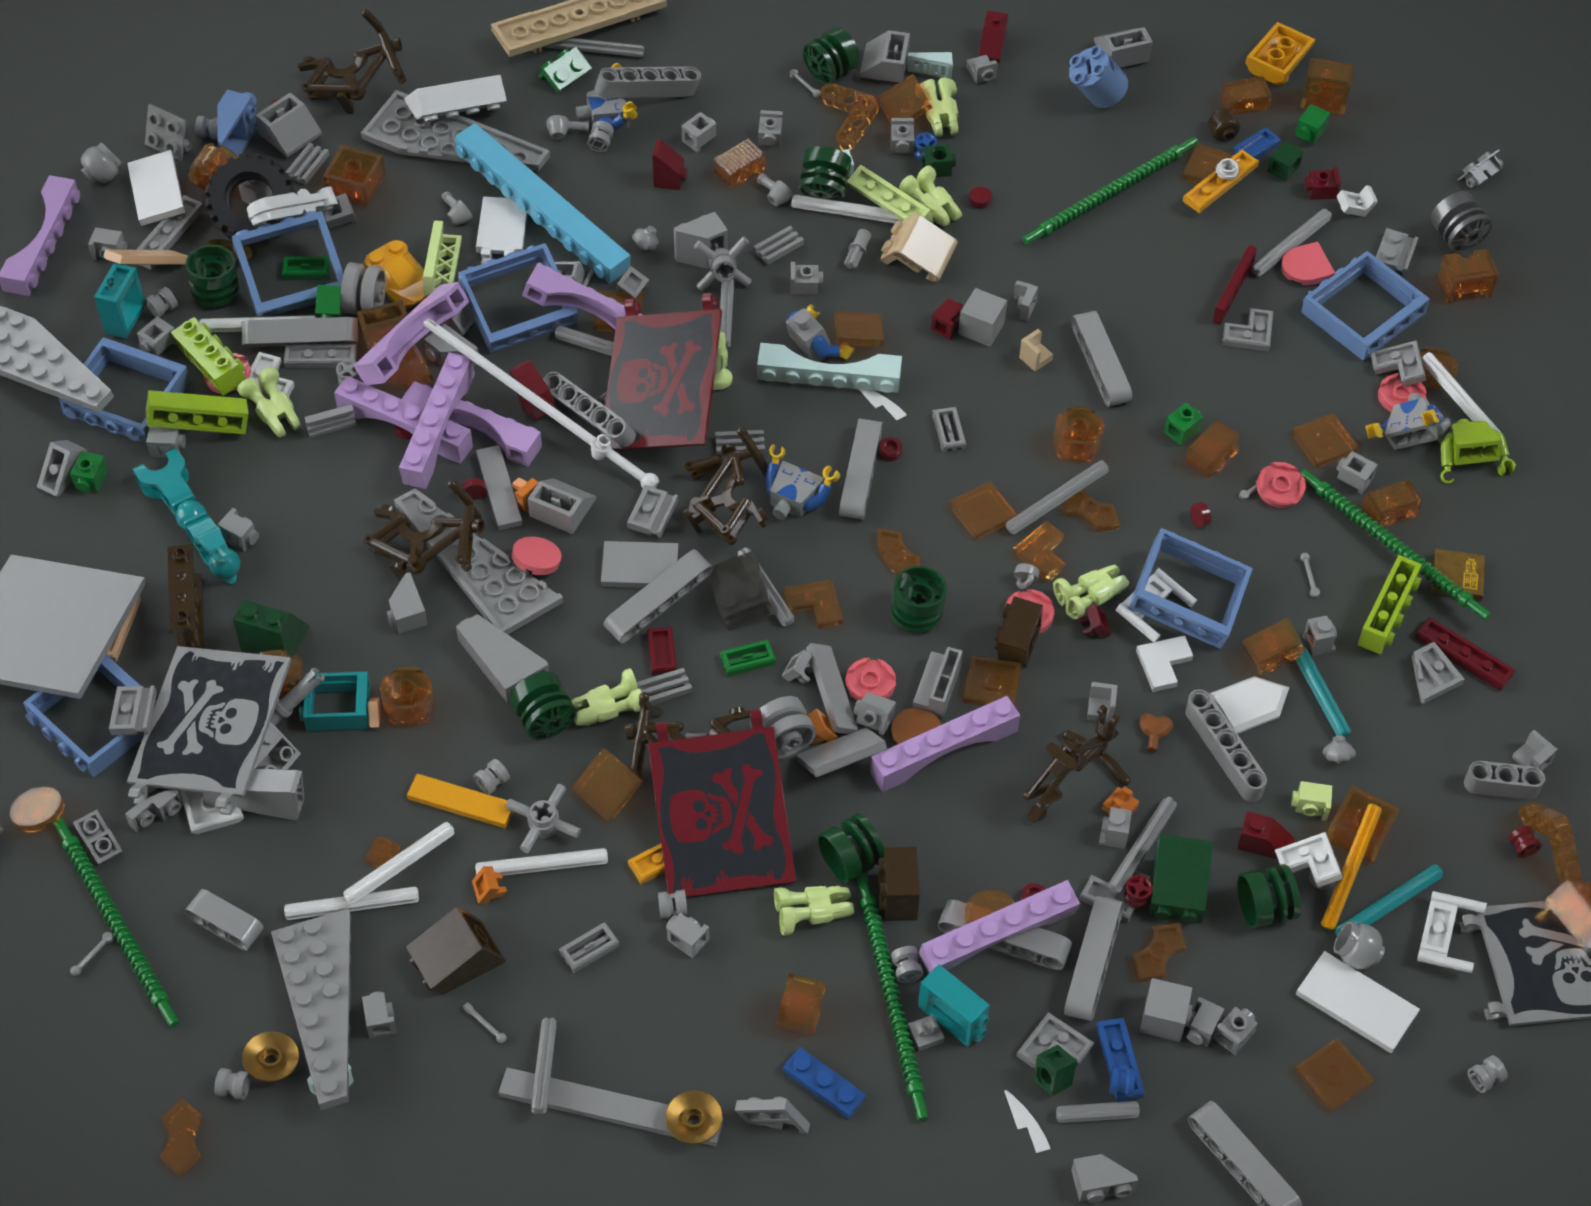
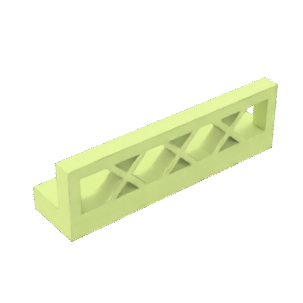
(886, 195)
(434, 260)

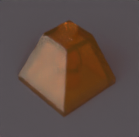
(411, 369)

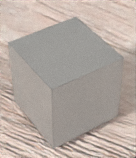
(982, 317)
(1166, 1010)

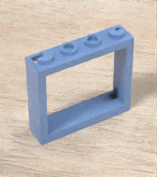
(266, 231)
(1413, 299)
(523, 331)
(134, 359)
(1181, 617)
(41, 702)

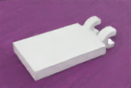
(500, 227)

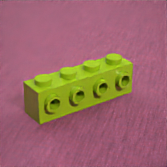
(209, 356)
(196, 412)
(1389, 605)

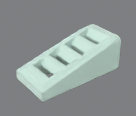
(938, 64)

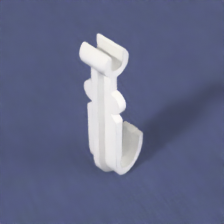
(289, 205)

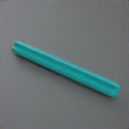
(1323, 694)
(1396, 897)

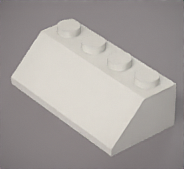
(457, 97)

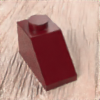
(993, 35)
(668, 167)
(530, 378)
(1263, 835)

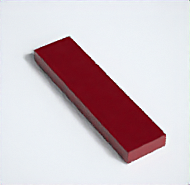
(1234, 284)
(1466, 654)

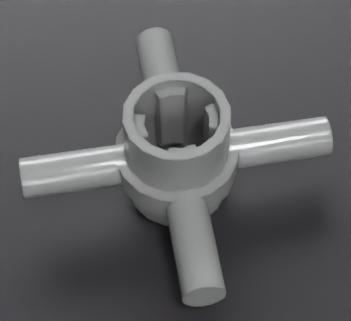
(717, 264)
(549, 818)

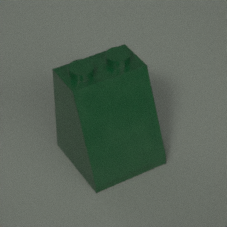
(267, 629)
(1180, 878)

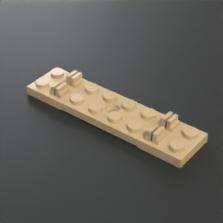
(566, 20)

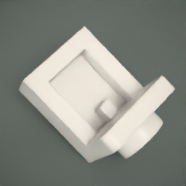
(1356, 203)

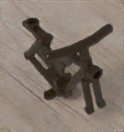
(354, 89)
(704, 506)
(416, 561)
(643, 728)
(1072, 757)

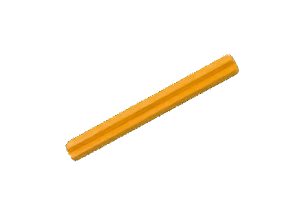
(1351, 866)

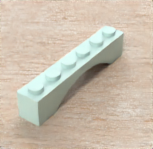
(783, 365)

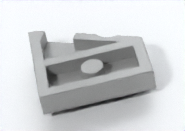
(1434, 673)
(771, 1113)

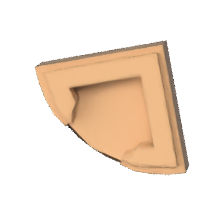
(374, 712)

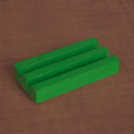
(300, 268)
(749, 660)

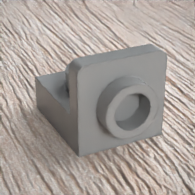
(982, 69)
(1027, 299)

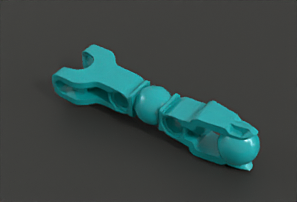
(191, 515)

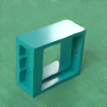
(122, 303)
(338, 721)
(954, 1006)

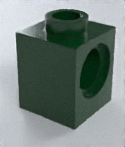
(939, 158)
(1285, 161)
(1054, 1070)

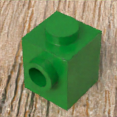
(1312, 124)
(328, 301)
(1183, 424)
(89, 472)

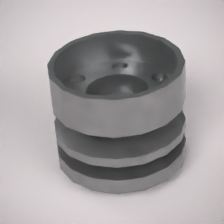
(1461, 221)

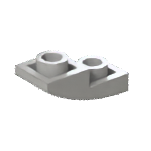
(161, 805)
(97, 837)

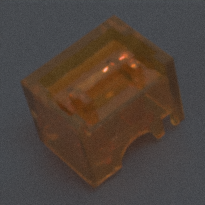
(1467, 275)

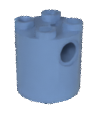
(1098, 77)

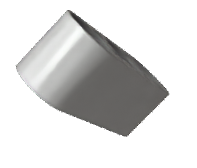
(1493, 785)
(224, 919)

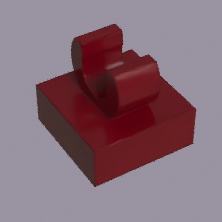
(1097, 621)

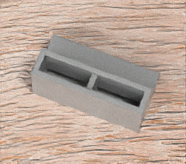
(938, 681)

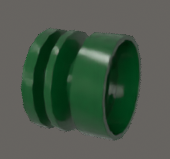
(831, 55)
(824, 173)
(212, 276)
(918, 599)
(542, 705)
(851, 847)
(1268, 896)

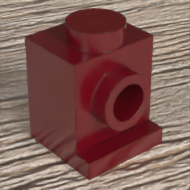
(1323, 184)
(946, 318)

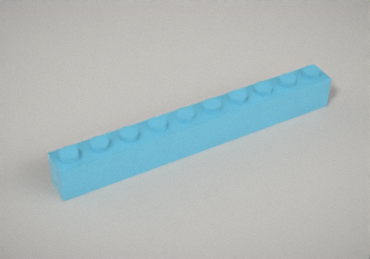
(542, 203)

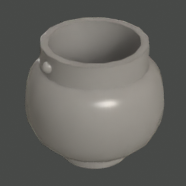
(100, 164)
(1359, 945)

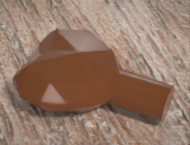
(1155, 729)

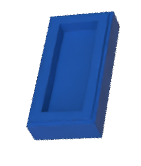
(1259, 143)

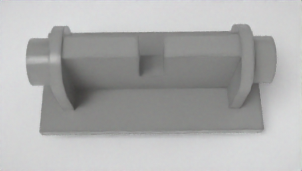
(1474, 173)

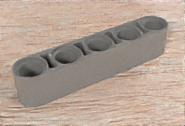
(647, 82)
(299, 331)
(1101, 358)
(590, 409)
(860, 469)
(658, 596)
(1226, 756)
(1034, 945)
(1094, 958)
(1241, 1157)

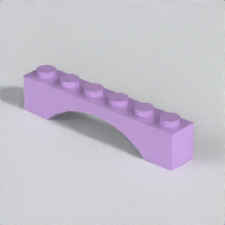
(23, 269)
(553, 288)
(387, 354)
(376, 404)
(516, 440)
(423, 448)
(907, 758)
(980, 934)

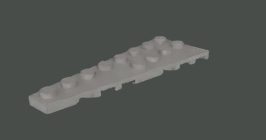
(494, 584)
(318, 982)

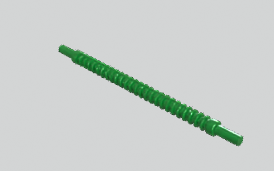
(1110, 190)
(1464, 599)
(134, 955)
(914, 1088)

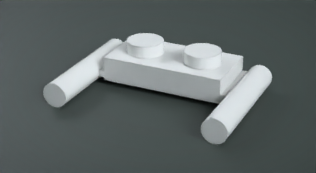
(1160, 585)
(1439, 930)

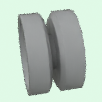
(362, 287)
(792, 726)

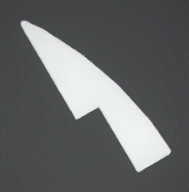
(877, 400)
(1025, 1119)

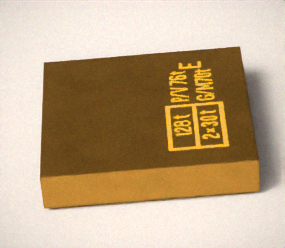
(1463, 569)

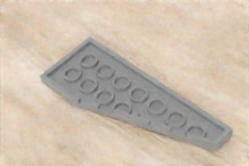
(400, 132)
(40, 361)

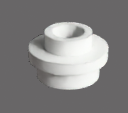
(1227, 169)

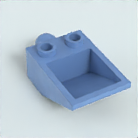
(236, 120)

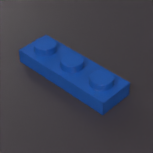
(1119, 1052)
(824, 1083)

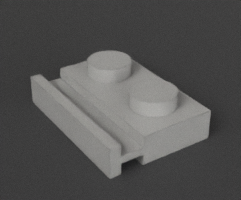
(1396, 250)
(652, 511)
(132, 710)

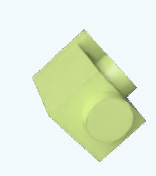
(1313, 799)

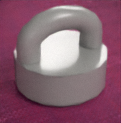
(1026, 573)

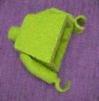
(1474, 443)

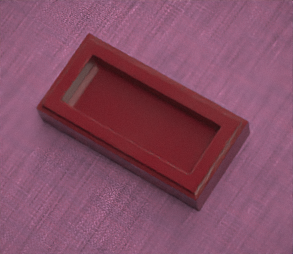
(661, 650)

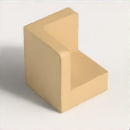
(1033, 352)

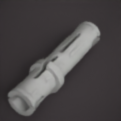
(296, 695)

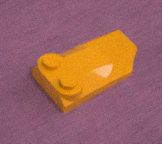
(1278, 53)
(402, 271)

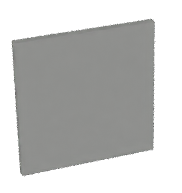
(59, 622)

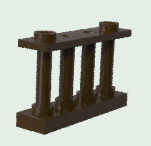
(185, 597)

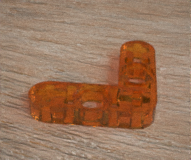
(856, 109)
(1559, 830)

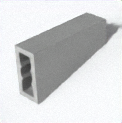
(498, 654)
(270, 793)

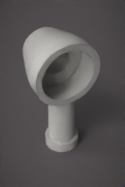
(559, 125)
(779, 191)
(459, 212)

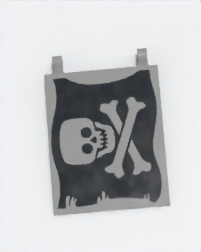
(209, 724)
(1535, 964)

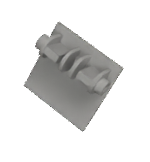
(166, 132)

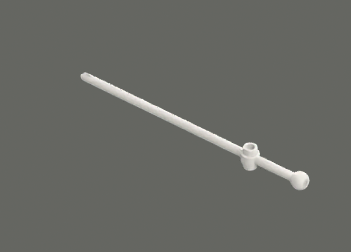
(600, 446)

